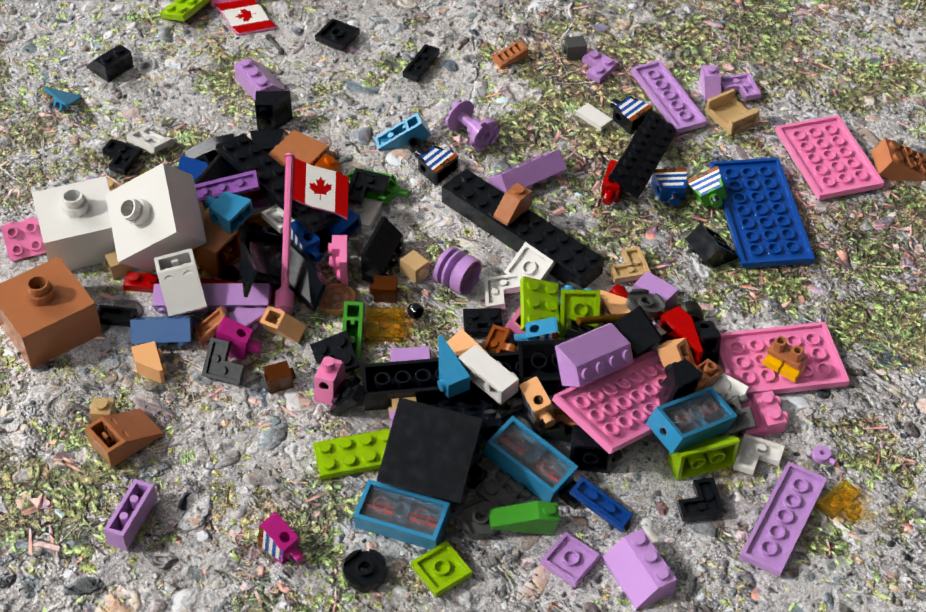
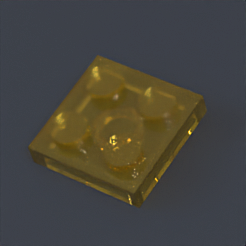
(384, 324)

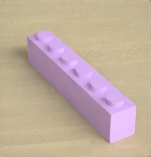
(223, 294)

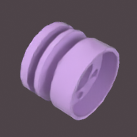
(457, 270)

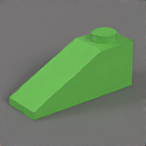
(354, 323)
(528, 517)

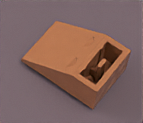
(899, 162)
(122, 435)

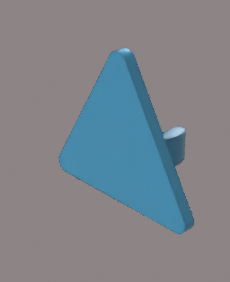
(63, 98)

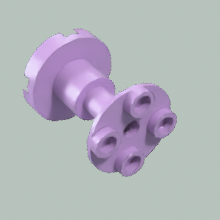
(480, 132)

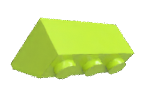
(704, 457)

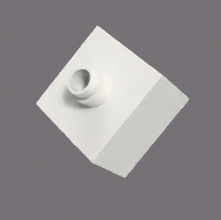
(155, 216)
(76, 222)

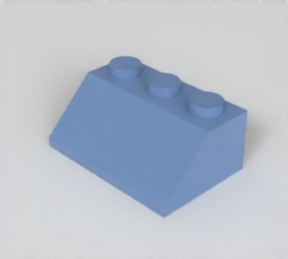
(162, 330)

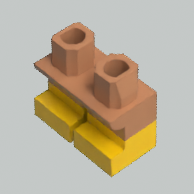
(786, 359)

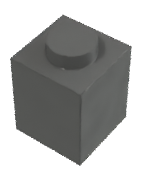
(574, 47)

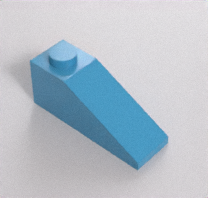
(400, 134)
(452, 374)

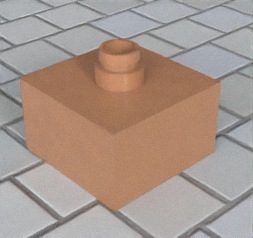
(47, 312)

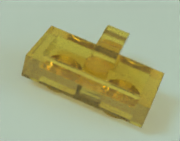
(839, 500)

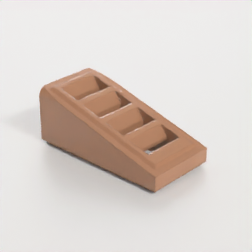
(516, 52)

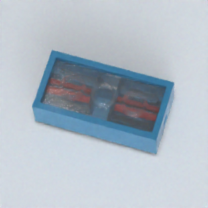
(691, 419)
(530, 460)
(402, 515)

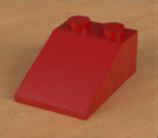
(680, 325)

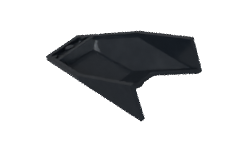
(263, 264)

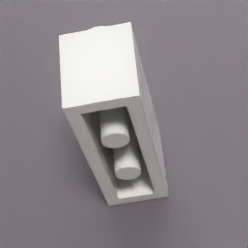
(489, 374)

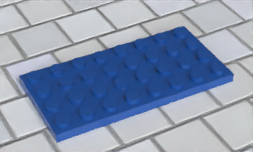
(763, 214)

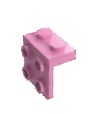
(23, 239)

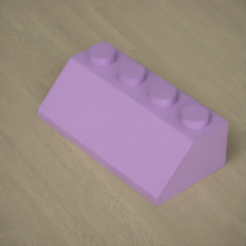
(530, 172)
(593, 355)

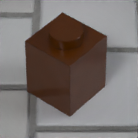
(384, 289)
(279, 376)

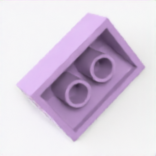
(256, 77)
(640, 570)

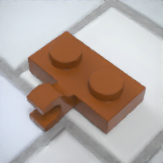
(498, 340)

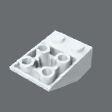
(180, 282)

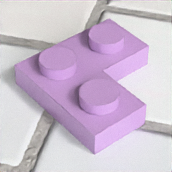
(600, 65)
(743, 84)

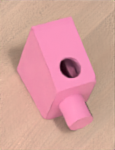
(330, 373)

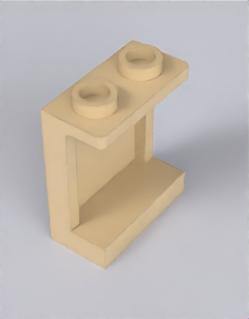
(731, 113)

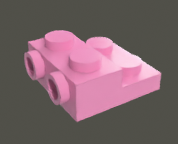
(339, 258)
(767, 414)

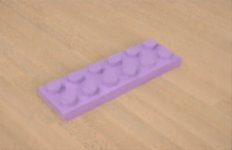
(668, 96)
(783, 519)

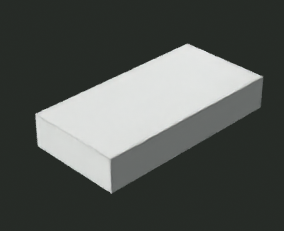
(594, 117)

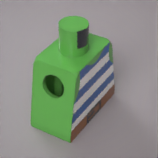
(708, 188)

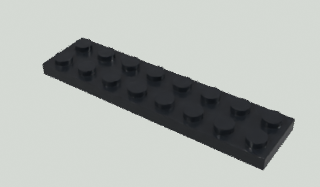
(643, 154)
(248, 156)

